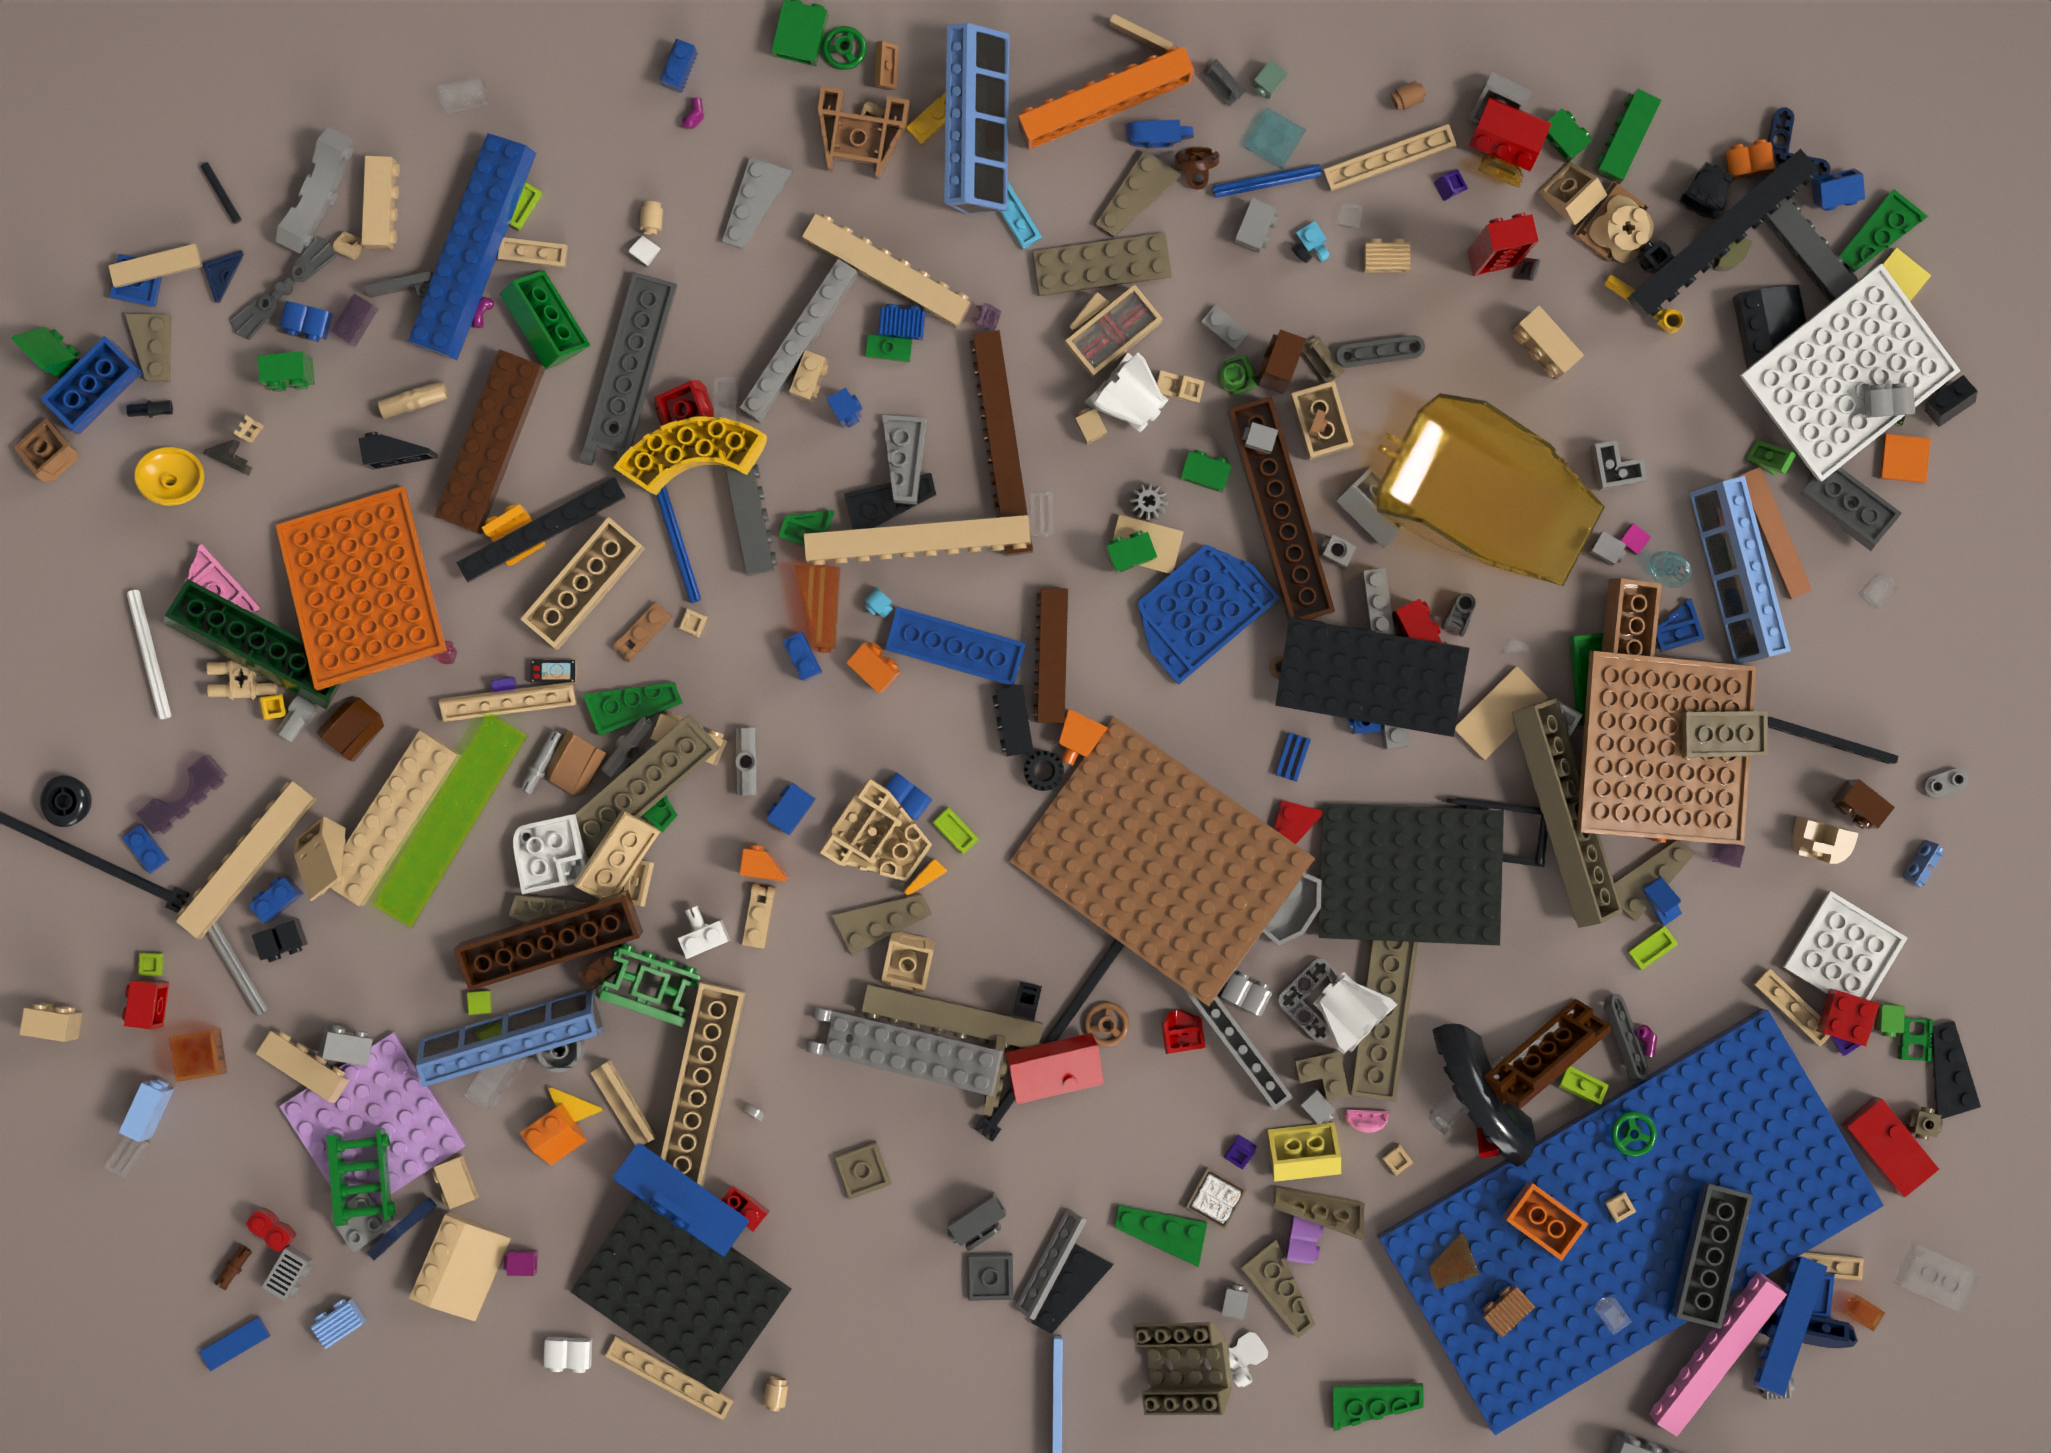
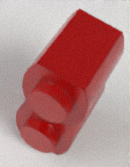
(267, 1225)

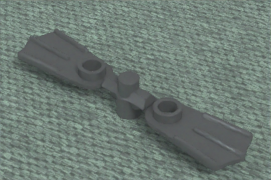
(254, 315)

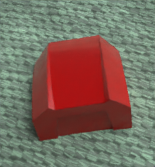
(683, 403)

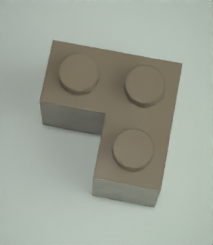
(1328, 1069)

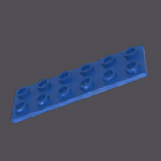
(680, 1200)

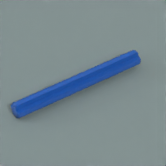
(1267, 181)

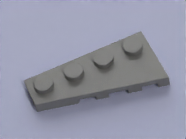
(757, 192)
(905, 452)

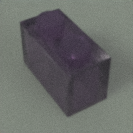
(354, 320)

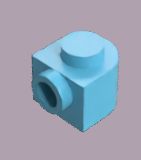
(878, 603)

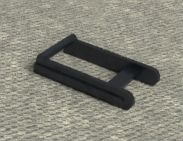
(1542, 837)

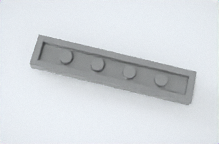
(1050, 1264)

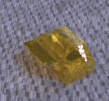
(1501, 170)

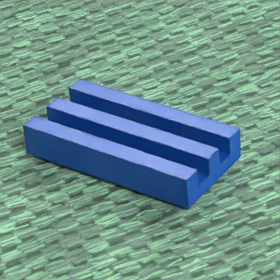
(1302, 756)

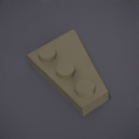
(993, 1101)

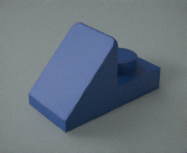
(1662, 900)

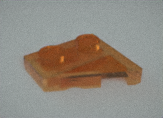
(1453, 1264)

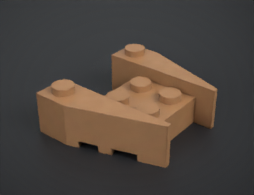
(860, 136)

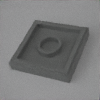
(990, 1277)

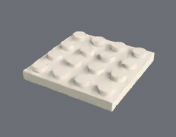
(1844, 949)

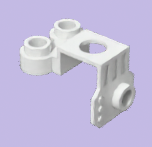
(1247, 1351)

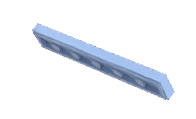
(1057, 1394)

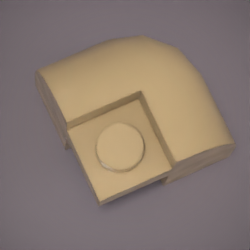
(1822, 841)

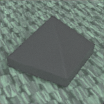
(1528, 269)

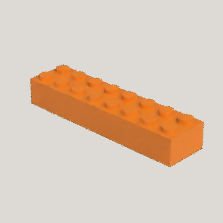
(1105, 97)

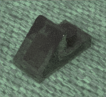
(224, 454)

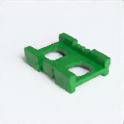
(1924, 1039)

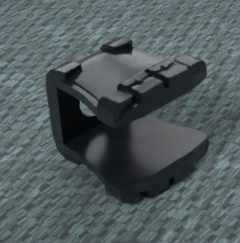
(1708, 191)

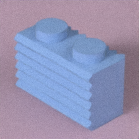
(338, 1323)

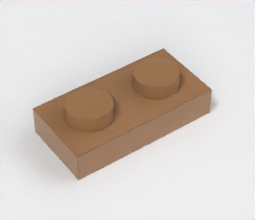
(886, 65)

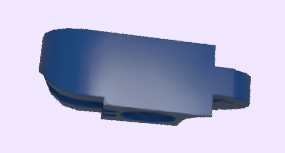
(1157, 133)

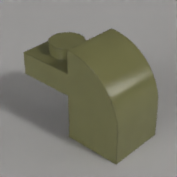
(1733, 257)

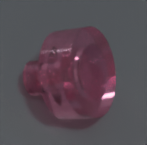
(448, 656)

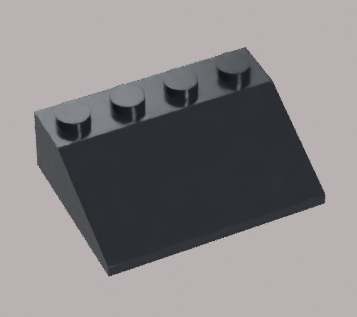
(1767, 318)

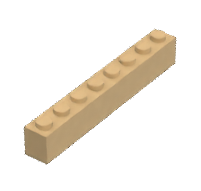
(887, 271)
(246, 860)

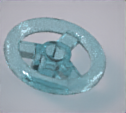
(1671, 567)

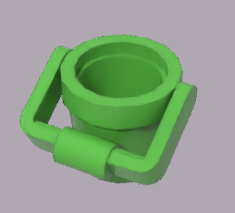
(1233, 375)

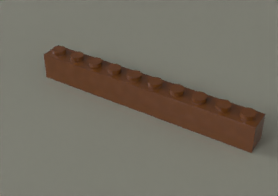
(1000, 429)

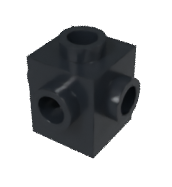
(1660, 251)

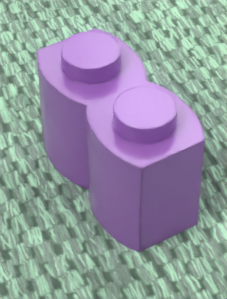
(1302, 1241)

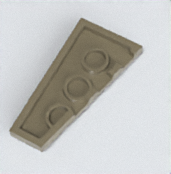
(1331, 1212)
(1275, 1281)

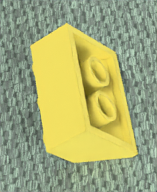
(1304, 1151)

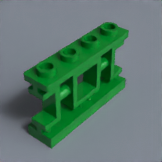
(642, 1001)

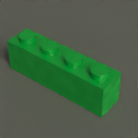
(1628, 135)

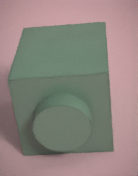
(1269, 79)

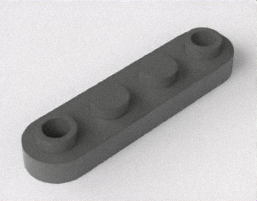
(1380, 351)
(1626, 1037)

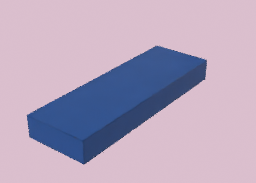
(234, 1343)

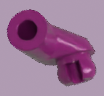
(695, 116)
(484, 303)
(1649, 1038)

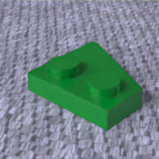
(797, 525)

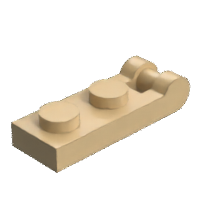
(758, 917)

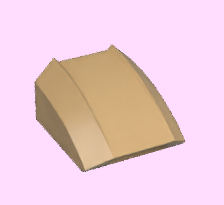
(908, 962)

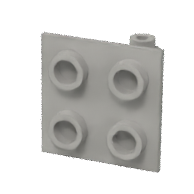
(364, 1228)

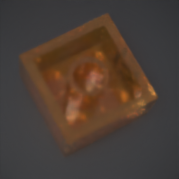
(198, 1055)

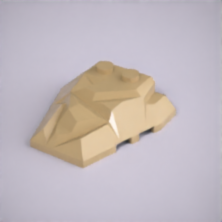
(876, 835)

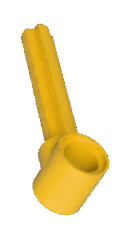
(1625, 291)

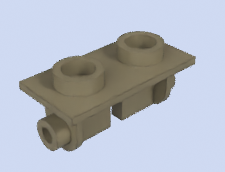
(1322, 359)

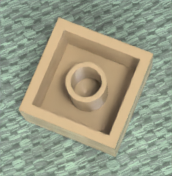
(51, 1023)

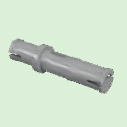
(541, 762)

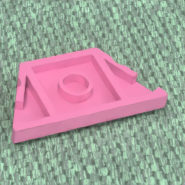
(214, 577)

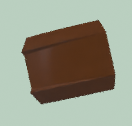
(351, 728)

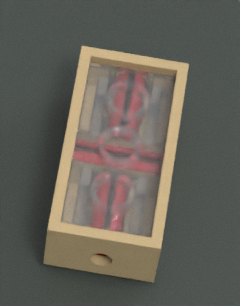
(1113, 331)

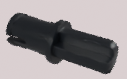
(150, 408)

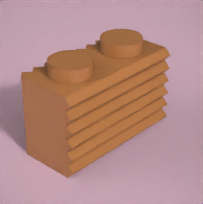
(1507, 1310)

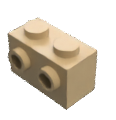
(808, 376)

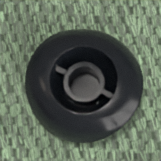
(65, 801)

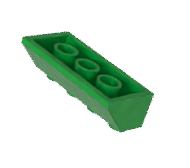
(544, 319)

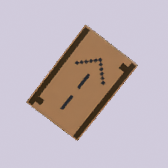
(1599, 210)

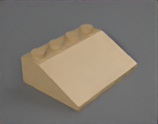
(460, 1267)

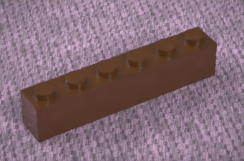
(1052, 655)

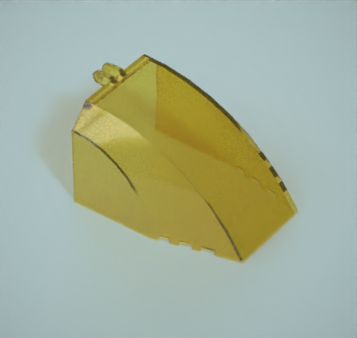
(1487, 490)

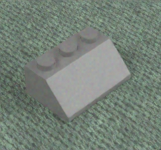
(1362, 506)

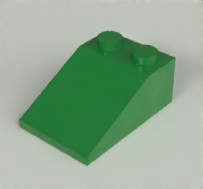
(48, 350)

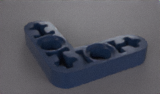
(1781, 152)
(401, 1228)

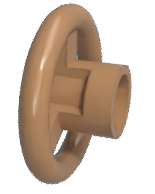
(1119, 1036)

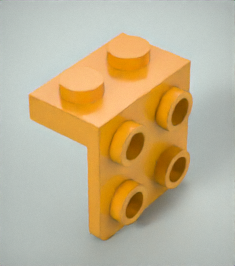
(513, 519)

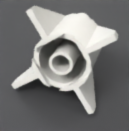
(1129, 393)
(1351, 1011)

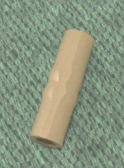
(413, 399)

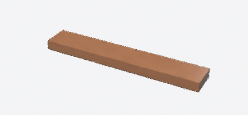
(1776, 535)

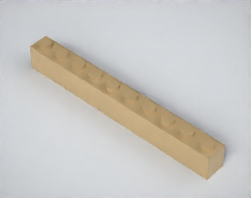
(916, 539)

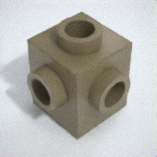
(1917, 1120)

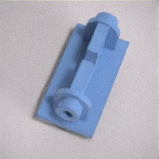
(1928, 854)

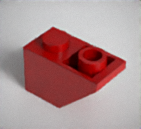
(746, 1206)

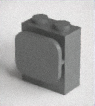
(977, 1222)

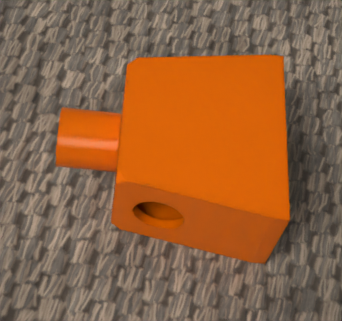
(1079, 736)

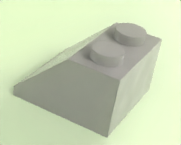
(1503, 91)

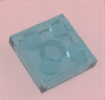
(1275, 138)

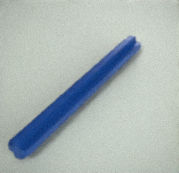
(678, 546)

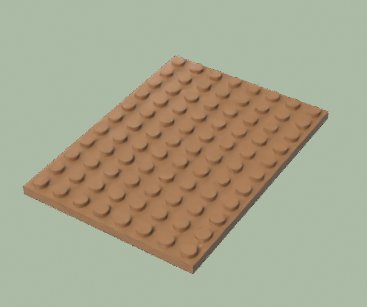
(1162, 861)

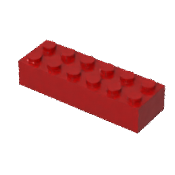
(1503, 244)

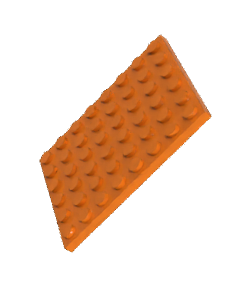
(360, 588)

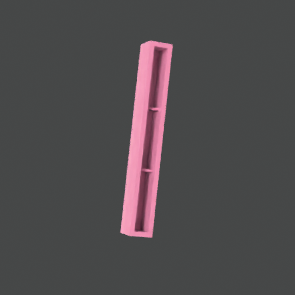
(1717, 1354)

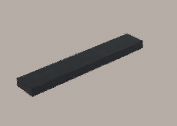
(1832, 741)

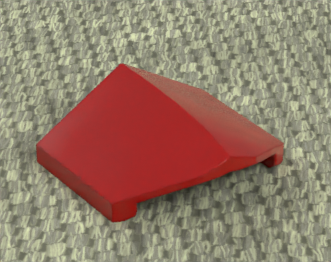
(1182, 1032)

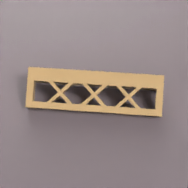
(623, 1104)

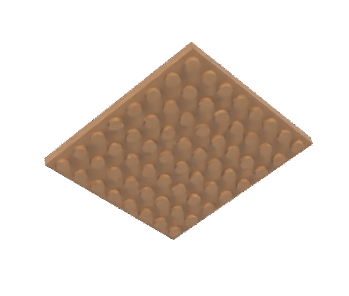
(1633, 750)

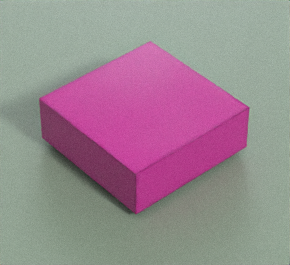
(1635, 539)

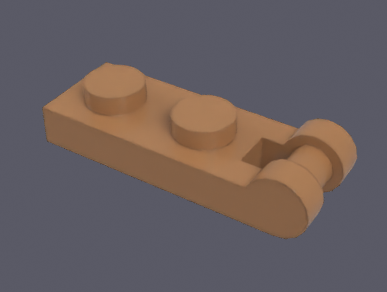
(642, 631)

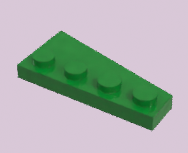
(1170, 1233)
(1373, 1401)

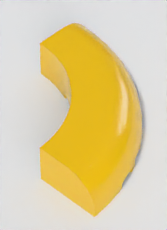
(690, 445)

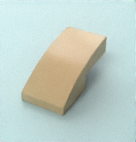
(1179, 386)

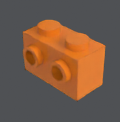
(874, 666)

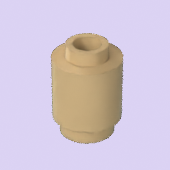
(651, 217)
(775, 1393)

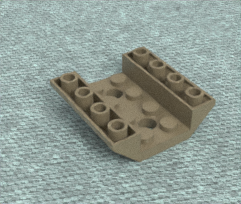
(1189, 1385)

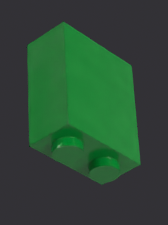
(800, 32)

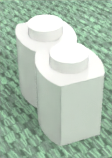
(567, 1353)

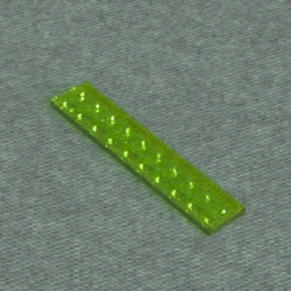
(450, 820)

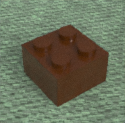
(1862, 804)

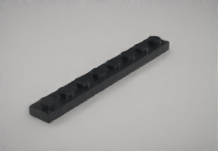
(541, 530)

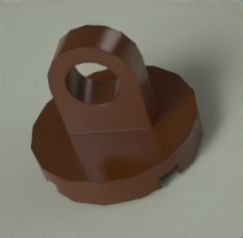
(1197, 161)

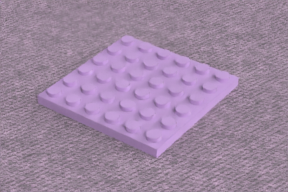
(378, 1097)

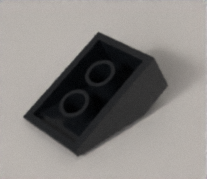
(384, 451)

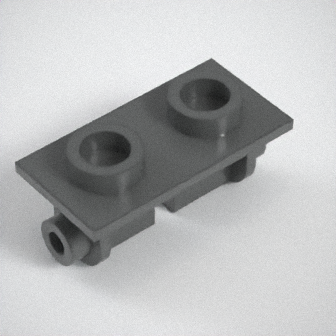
(1222, 82)

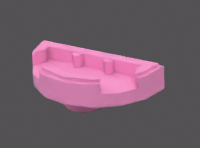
(1366, 1120)

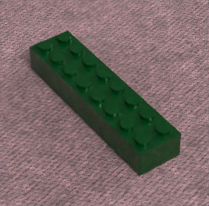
(245, 640)

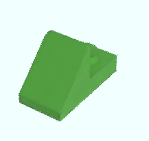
(1770, 457)

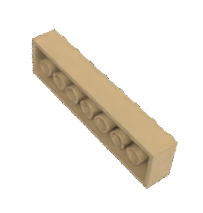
(394, 816)

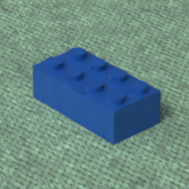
(92, 385)

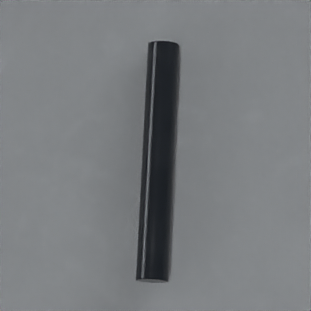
(216, 185)

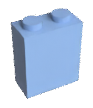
(146, 1109)

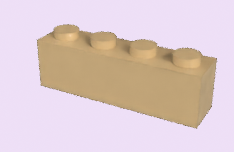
(379, 202)
(302, 1066)

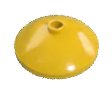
(167, 467)

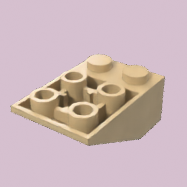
(320, 856)

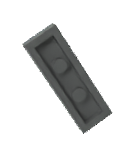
(418, 281)

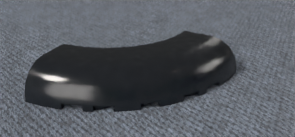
(1466, 1068)

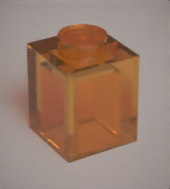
(1864, 1312)

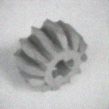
(1146, 494)

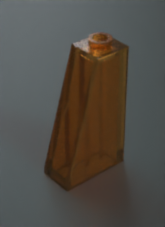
(820, 599)

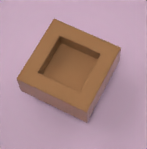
(1318, 423)

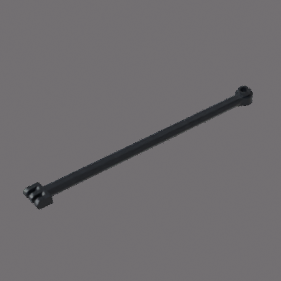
(170, 896)
(1065, 1019)

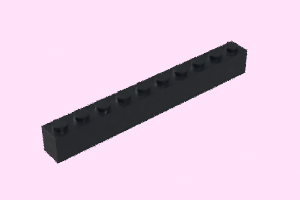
(1722, 233)

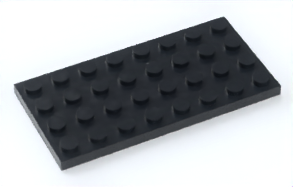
(1372, 676)

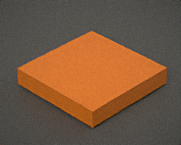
(1905, 458)

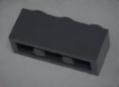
(1013, 721)

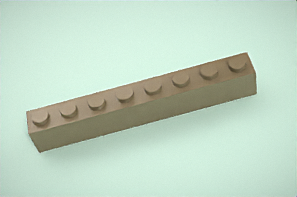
(949, 1016)

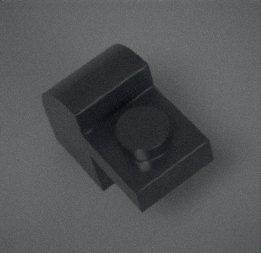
(1026, 1001)

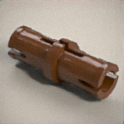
(233, 1267)

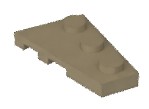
(153, 344)

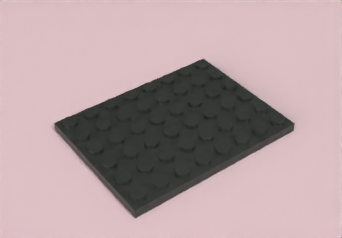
(1411, 874)
(680, 1294)

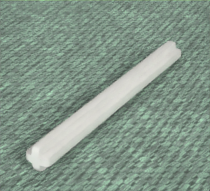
(148, 654)

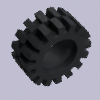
(1034, 760)

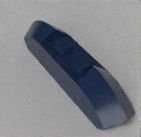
(1823, 1332)

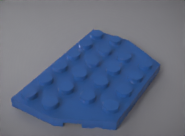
(1202, 609)

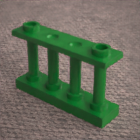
(339, 1168)

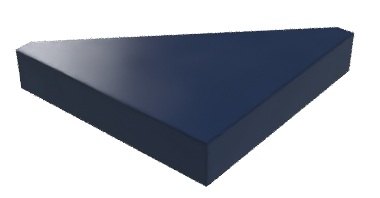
(220, 273)

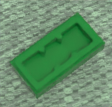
(888, 348)

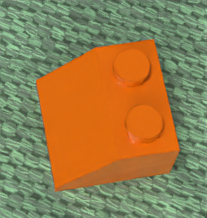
(761, 864)
(554, 1135)

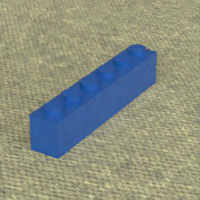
(1790, 1326)

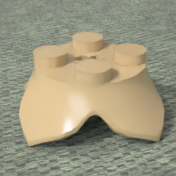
(1608, 230)

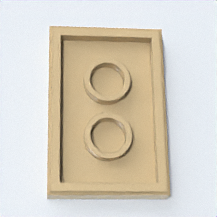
(1164, 539)

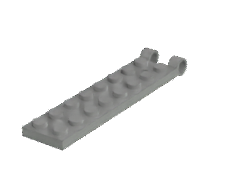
(908, 1052)

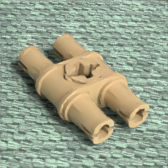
(234, 688)

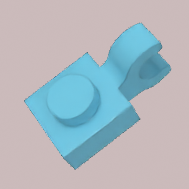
(1312, 239)

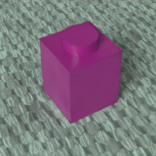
(521, 1262)

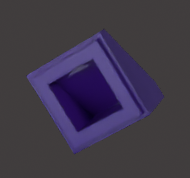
(1450, 185)
(504, 684)
(1240, 1151)

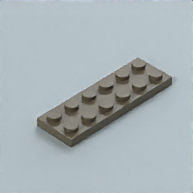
(1102, 264)

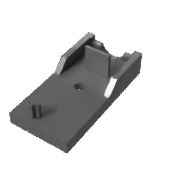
(1866, 519)

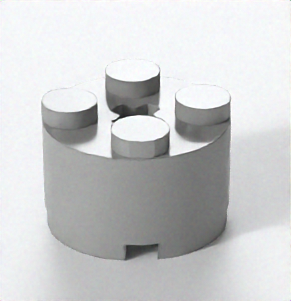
(560, 1063)

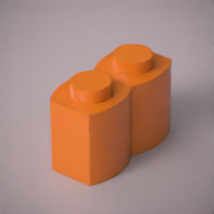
(1751, 160)

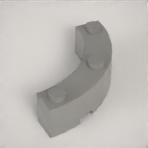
(317, 192)

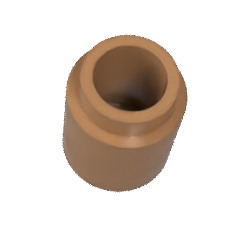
(1408, 95)

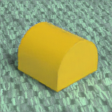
(272, 707)

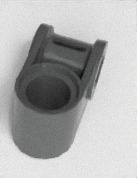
(1459, 615)

